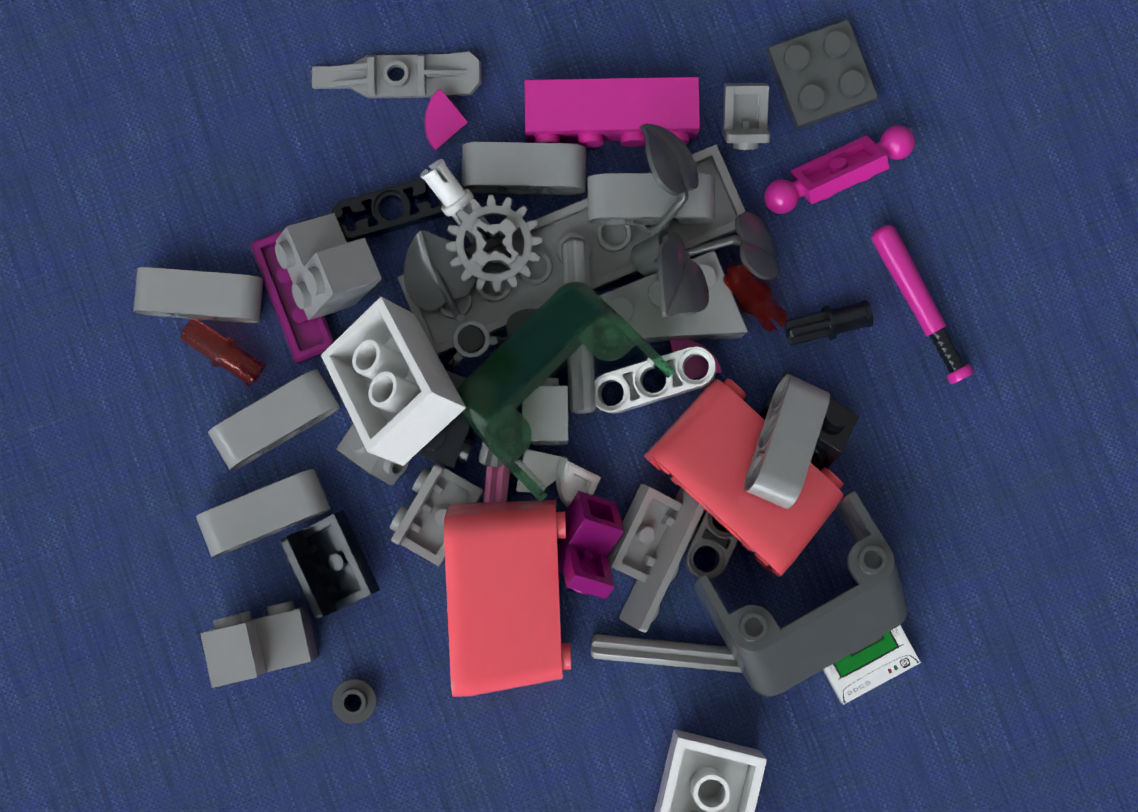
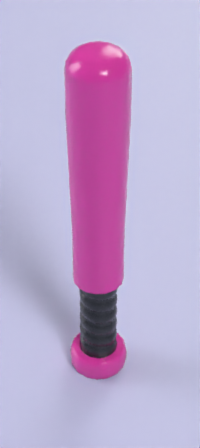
(910, 283)

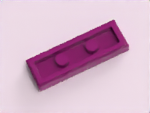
(304, 337)

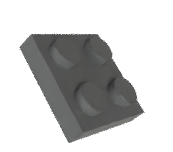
(821, 75)

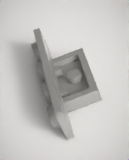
(652, 548)

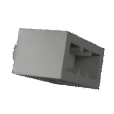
(547, 413)

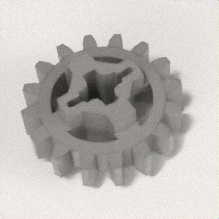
(506, 229)

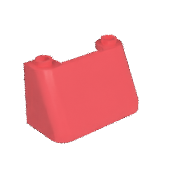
(710, 457)
(503, 595)

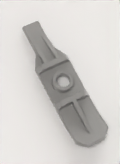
(423, 75)

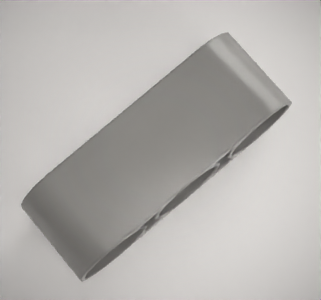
(524, 168)
(641, 201)
(198, 295)
(273, 419)
(787, 441)
(262, 512)

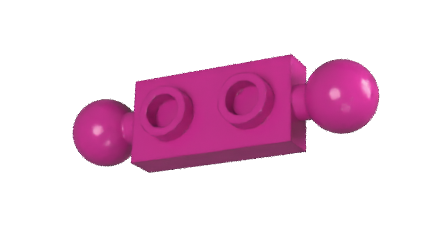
(839, 169)

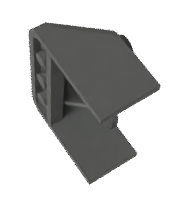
(783, 657)

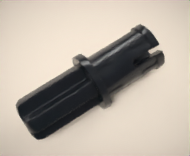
(828, 322)

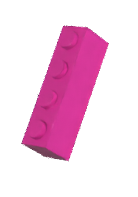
(610, 109)

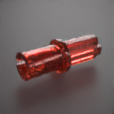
(754, 297)
(222, 351)

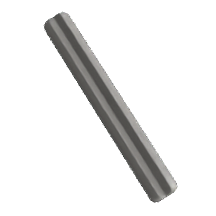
(581, 362)
(663, 653)

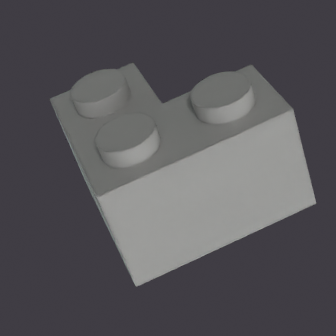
(324, 267)
(249, 647)

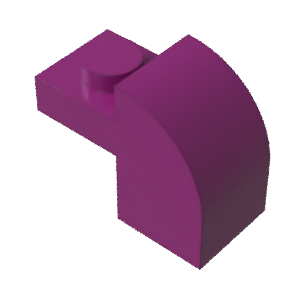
(591, 534)

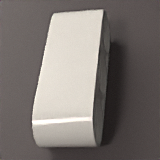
(632, 381)

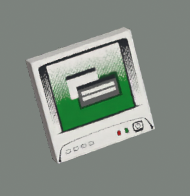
(871, 665)

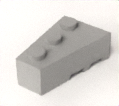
(641, 307)

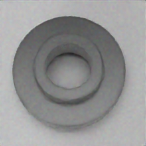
(366, 694)

